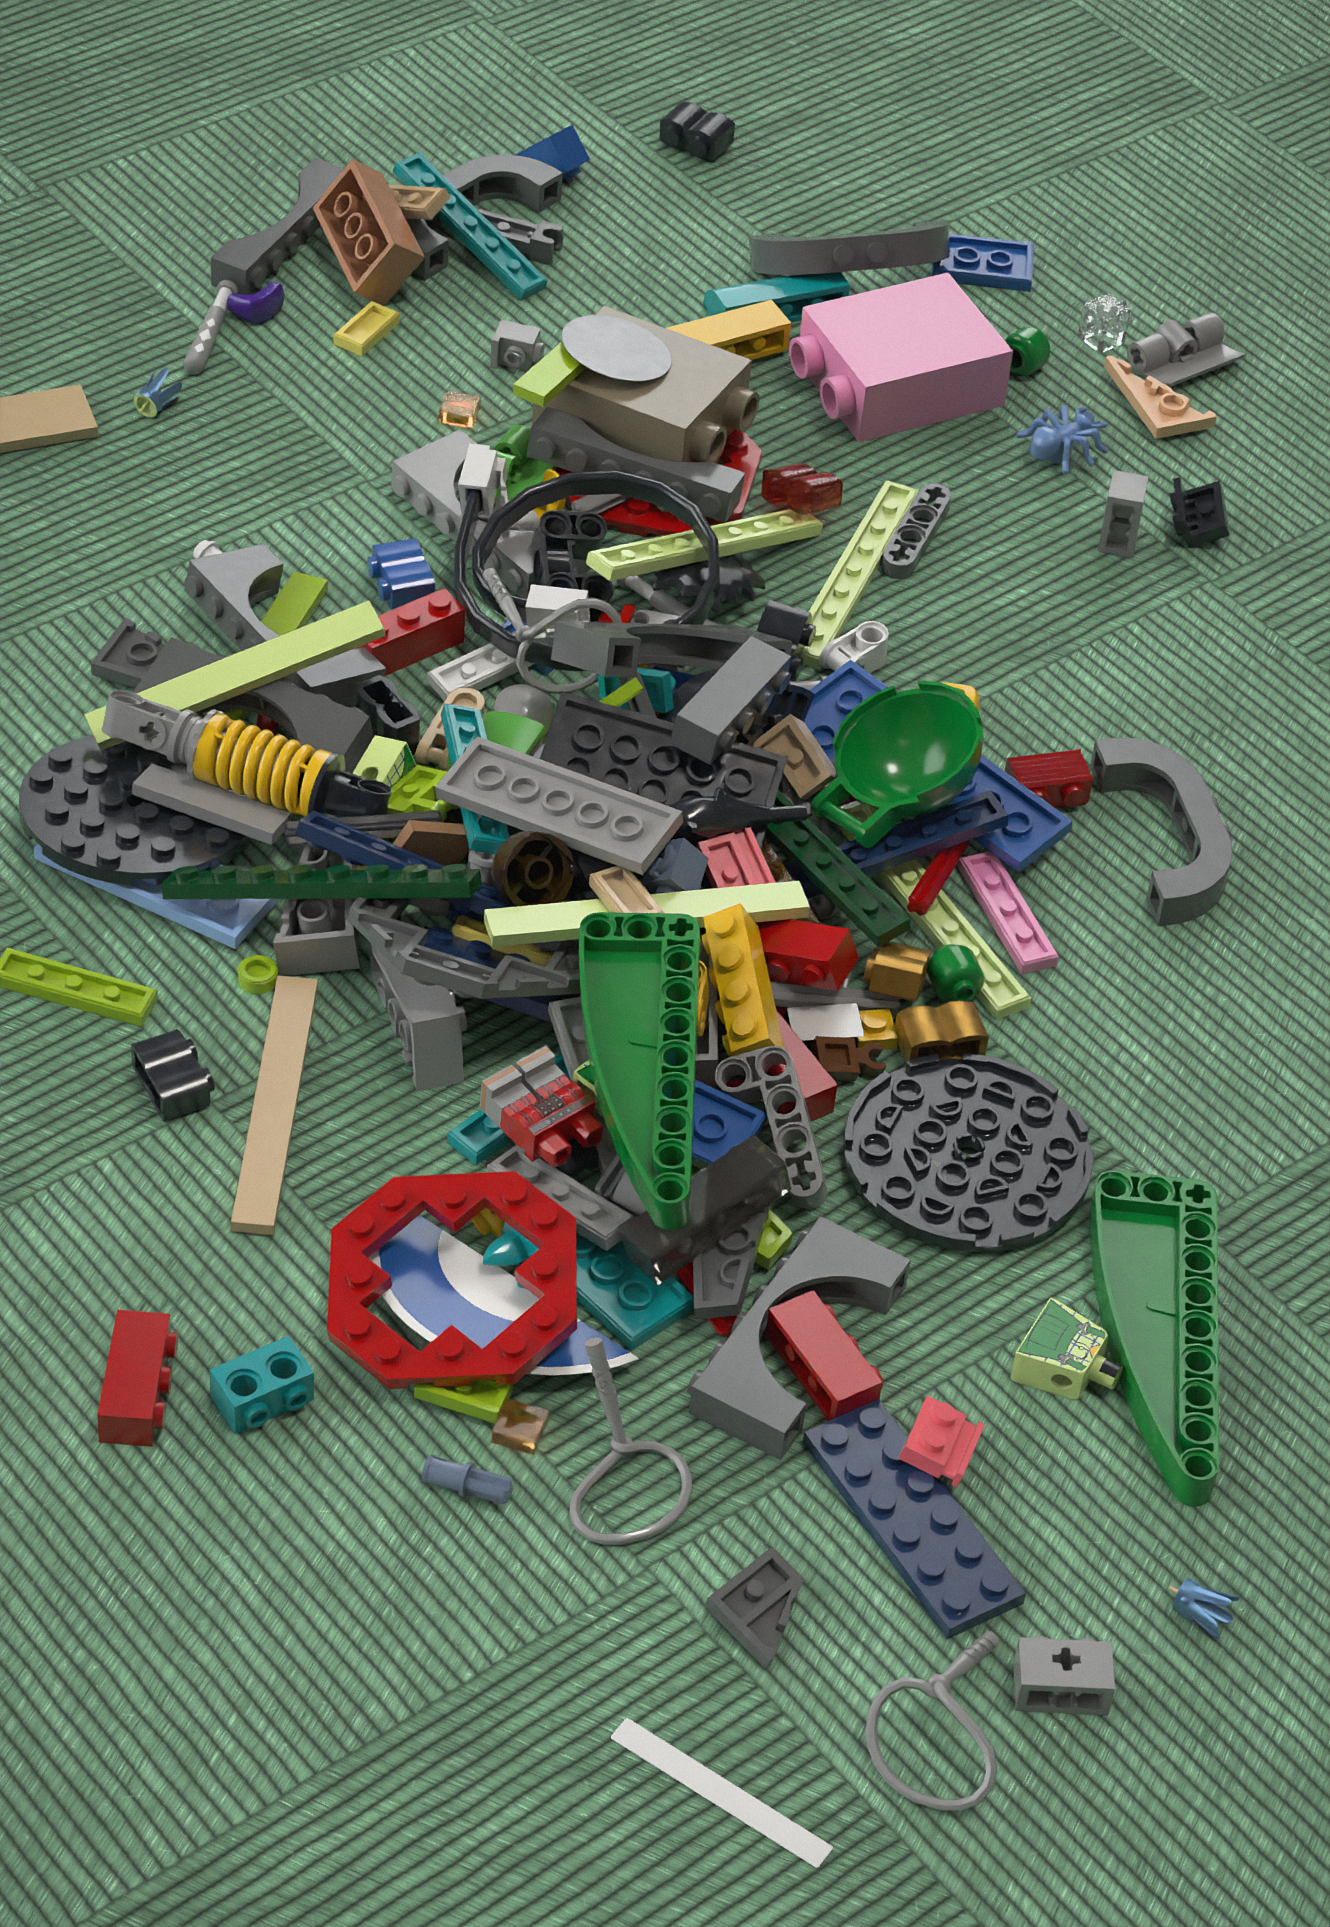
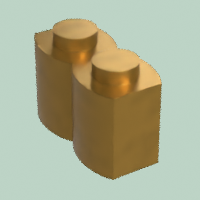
(897, 970)
(941, 1030)

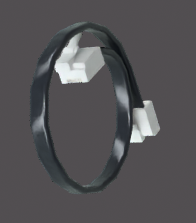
(478, 488)

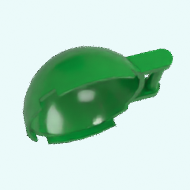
(902, 757)

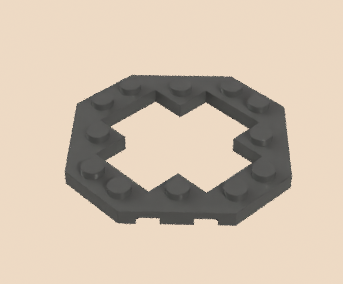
(405, 949)

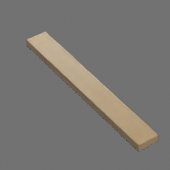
(274, 1106)

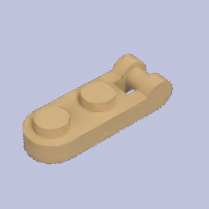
(435, 734)

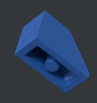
(561, 151)

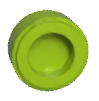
(257, 974)

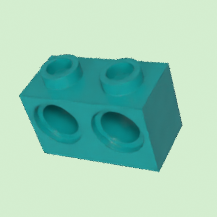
(262, 1385)

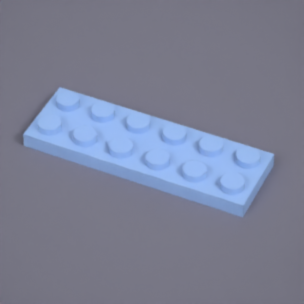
(220, 919)

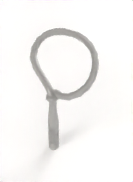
(526, 634)
(622, 1446)
(938, 1688)

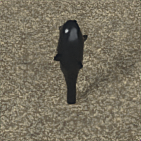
(725, 814)

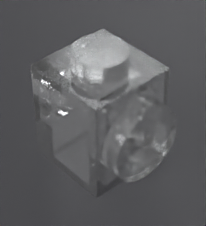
(1104, 322)

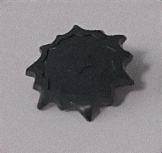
(735, 579)

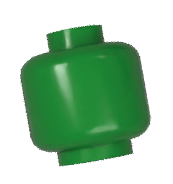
(1029, 349)
(955, 973)

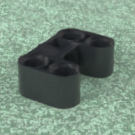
(570, 538)

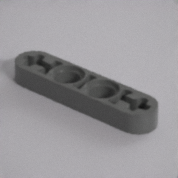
(919, 531)

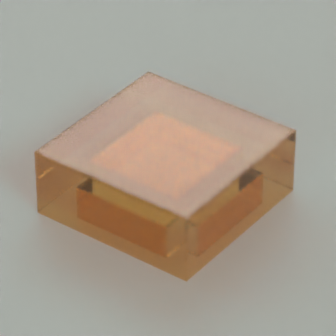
(459, 409)
(520, 1426)

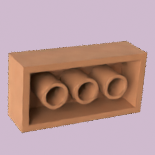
(368, 232)

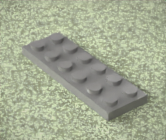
(560, 802)

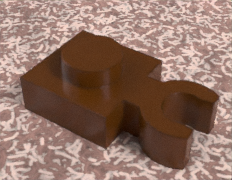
(844, 1060)

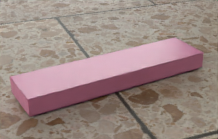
(1008, 912)

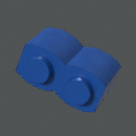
(400, 572)

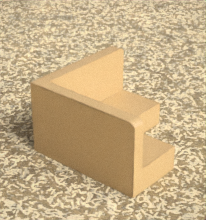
(806, 762)

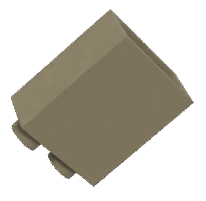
(669, 417)

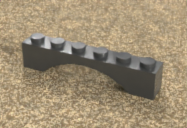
(254, 257)
(574, 446)

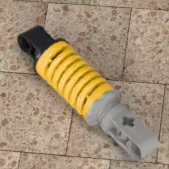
(246, 758)

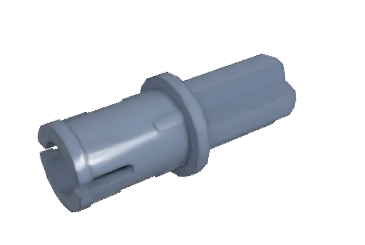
(467, 1479)

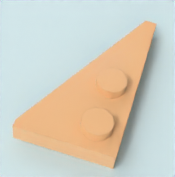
(1157, 404)

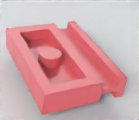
(735, 860)
(941, 1441)

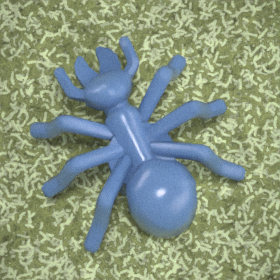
(1057, 440)

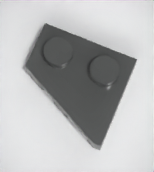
(758, 1604)

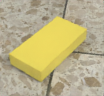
(366, 328)

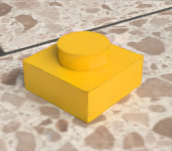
(877, 1028)

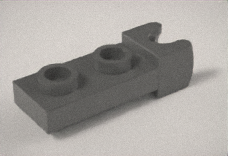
(529, 237)

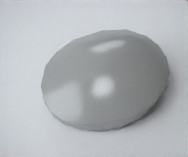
(526, 702)

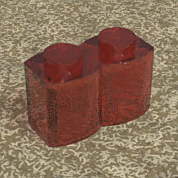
(802, 488)

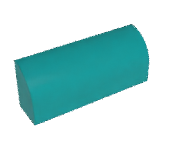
(787, 292)

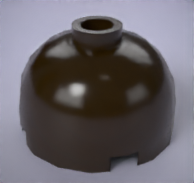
(532, 869)

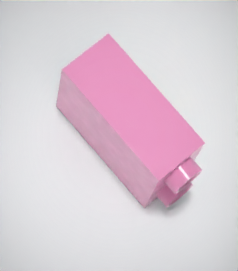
(902, 357)

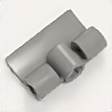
(1182, 351)

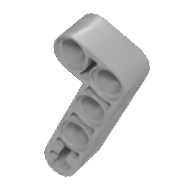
(784, 1127)

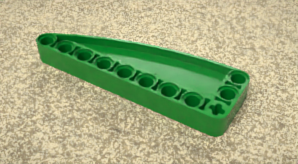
(643, 1045)
(1160, 1310)

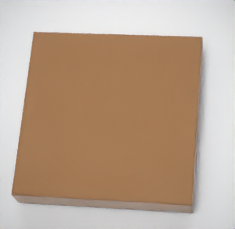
(435, 841)

